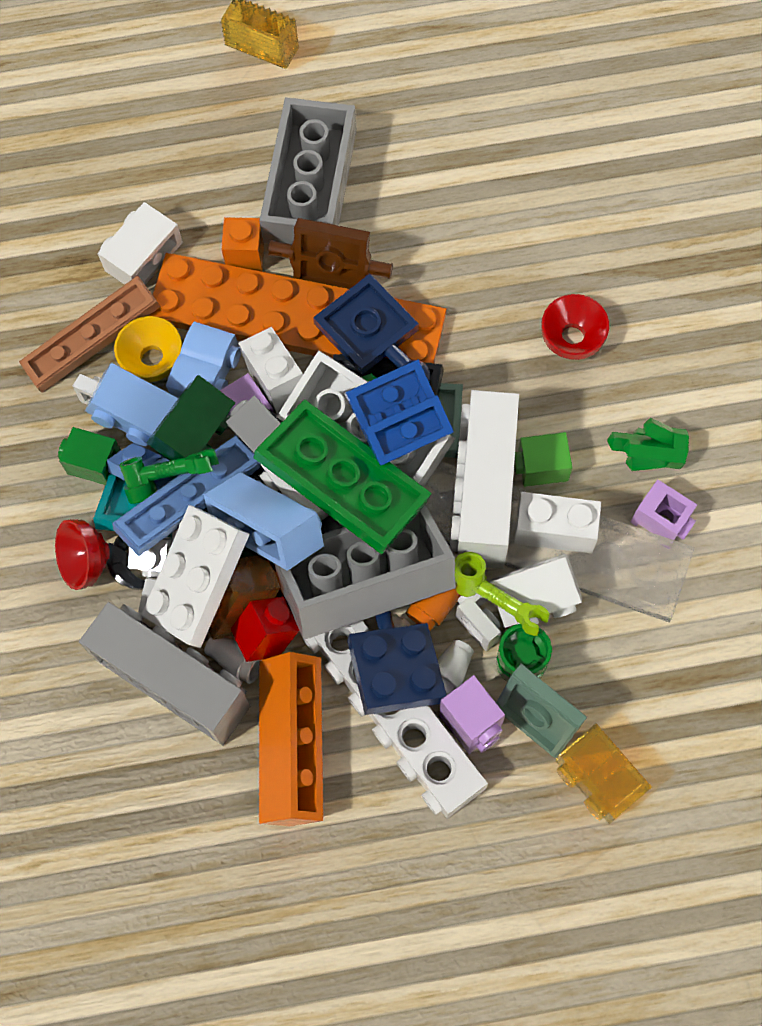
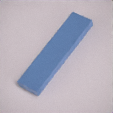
(165, 509)

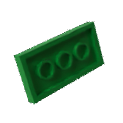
(342, 476)

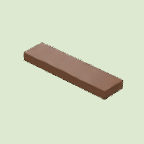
(88, 334)

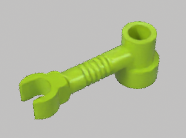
(471, 579)

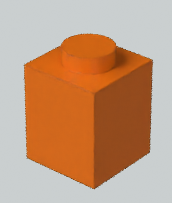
(243, 243)

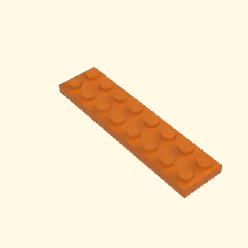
(253, 301)

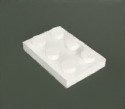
(195, 576)

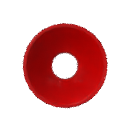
(579, 313)
(80, 553)

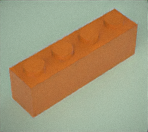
(290, 740)

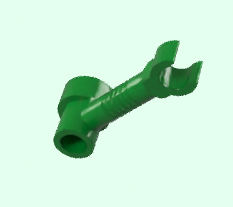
(141, 478)

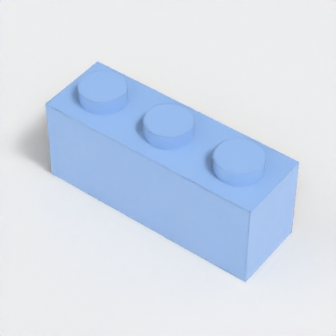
(129, 404)
(276, 524)

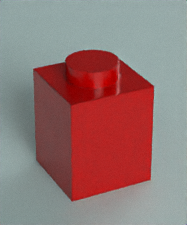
(264, 629)

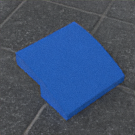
(398, 412)

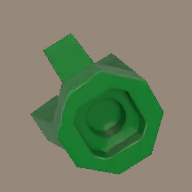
(652, 446)

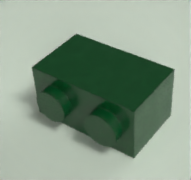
(192, 421)

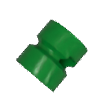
(521, 648)

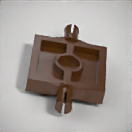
(330, 254)

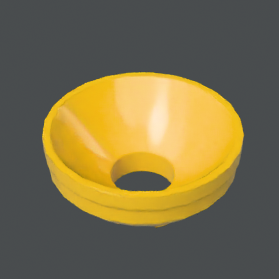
(144, 335)

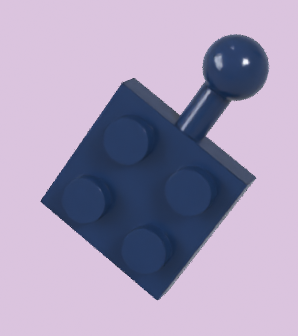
(368, 326)
(396, 667)

